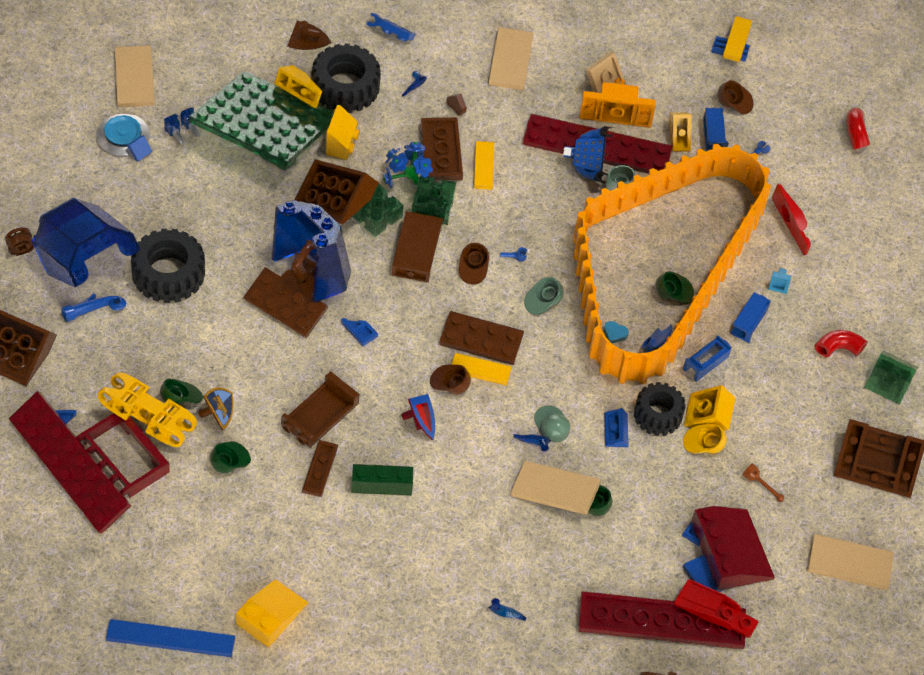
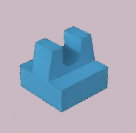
(780, 281)

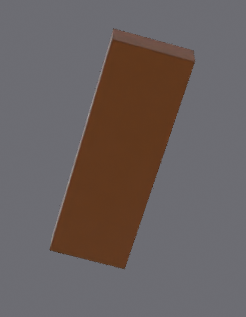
(320, 468)

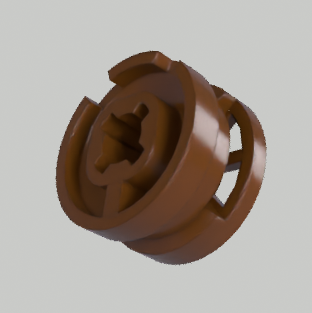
(20, 242)

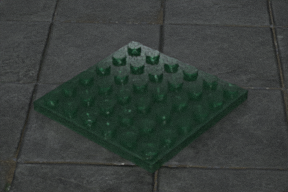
(262, 119)

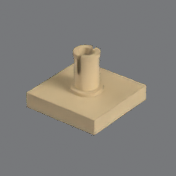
(604, 70)

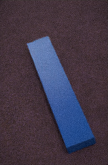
(170, 638)

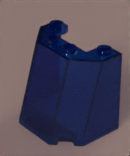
(303, 221)
(75, 234)

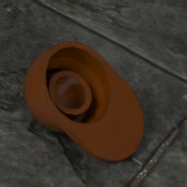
(735, 96)
(474, 263)
(451, 378)

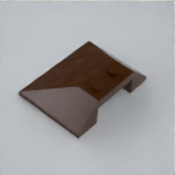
(879, 458)

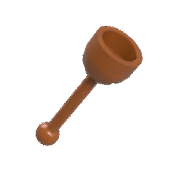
(752, 473)

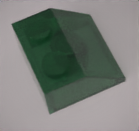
(891, 377)

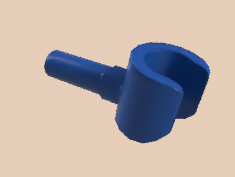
(760, 148)
(518, 255)

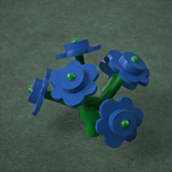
(418, 164)

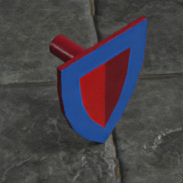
(422, 414)

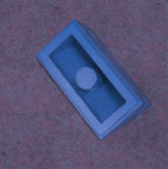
(616, 428)

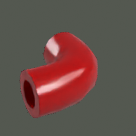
(857, 128)
(840, 339)

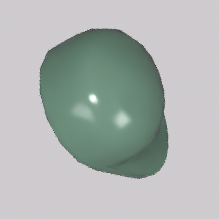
(618, 174)
(543, 295)
(552, 423)

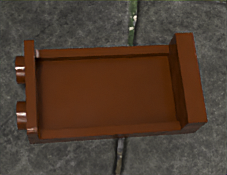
(416, 246)
(321, 410)

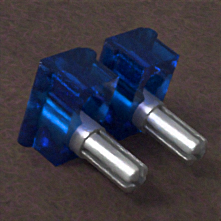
(172, 124)

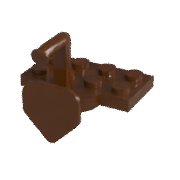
(289, 295)

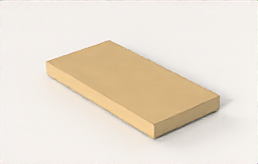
(511, 58)
(134, 76)
(555, 487)
(850, 562)

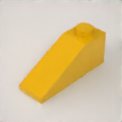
(298, 84)

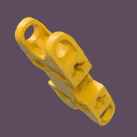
(147, 409)

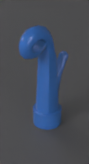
(90, 304)

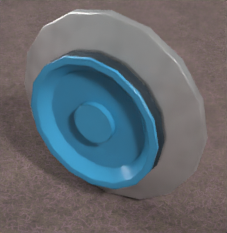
(119, 131)

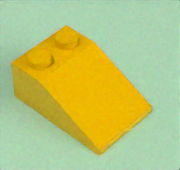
(270, 612)

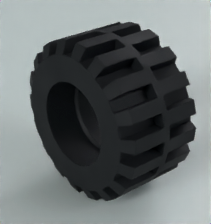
(656, 421)

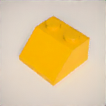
(341, 134)
(710, 407)

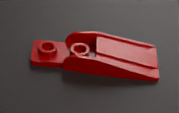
(792, 216)
(715, 608)

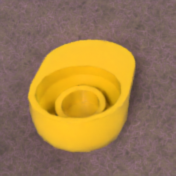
(705, 438)

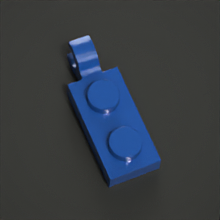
(390, 27)

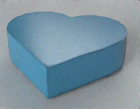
(615, 332)

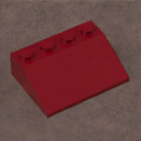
(731, 546)

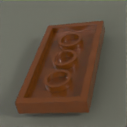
(442, 147)
(481, 337)

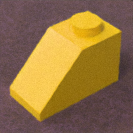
(680, 130)

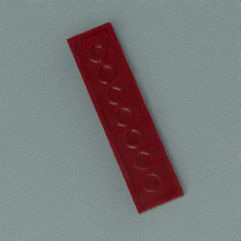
(619, 150)
(70, 462)
(651, 620)

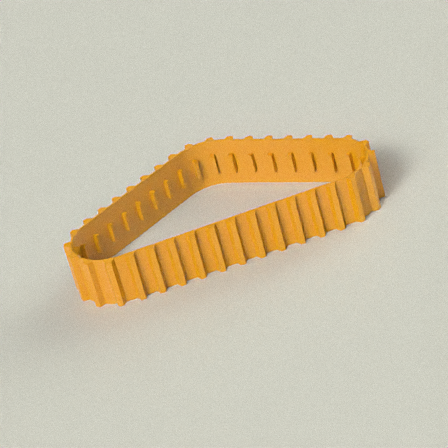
(715, 162)

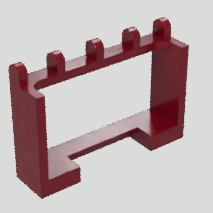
(129, 426)

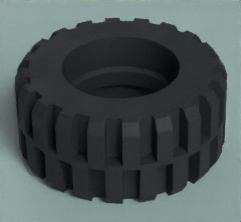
(346, 60)
(168, 285)

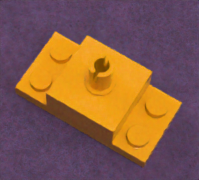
(618, 105)

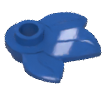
(656, 339)

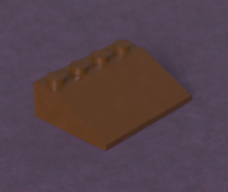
(336, 189)
(22, 348)

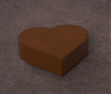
(457, 103)

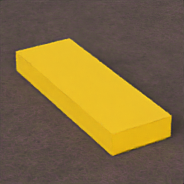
(737, 39)
(484, 165)
(484, 369)

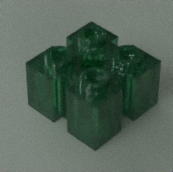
(434, 198)
(379, 212)

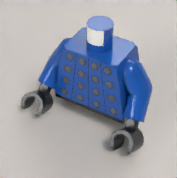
(589, 154)

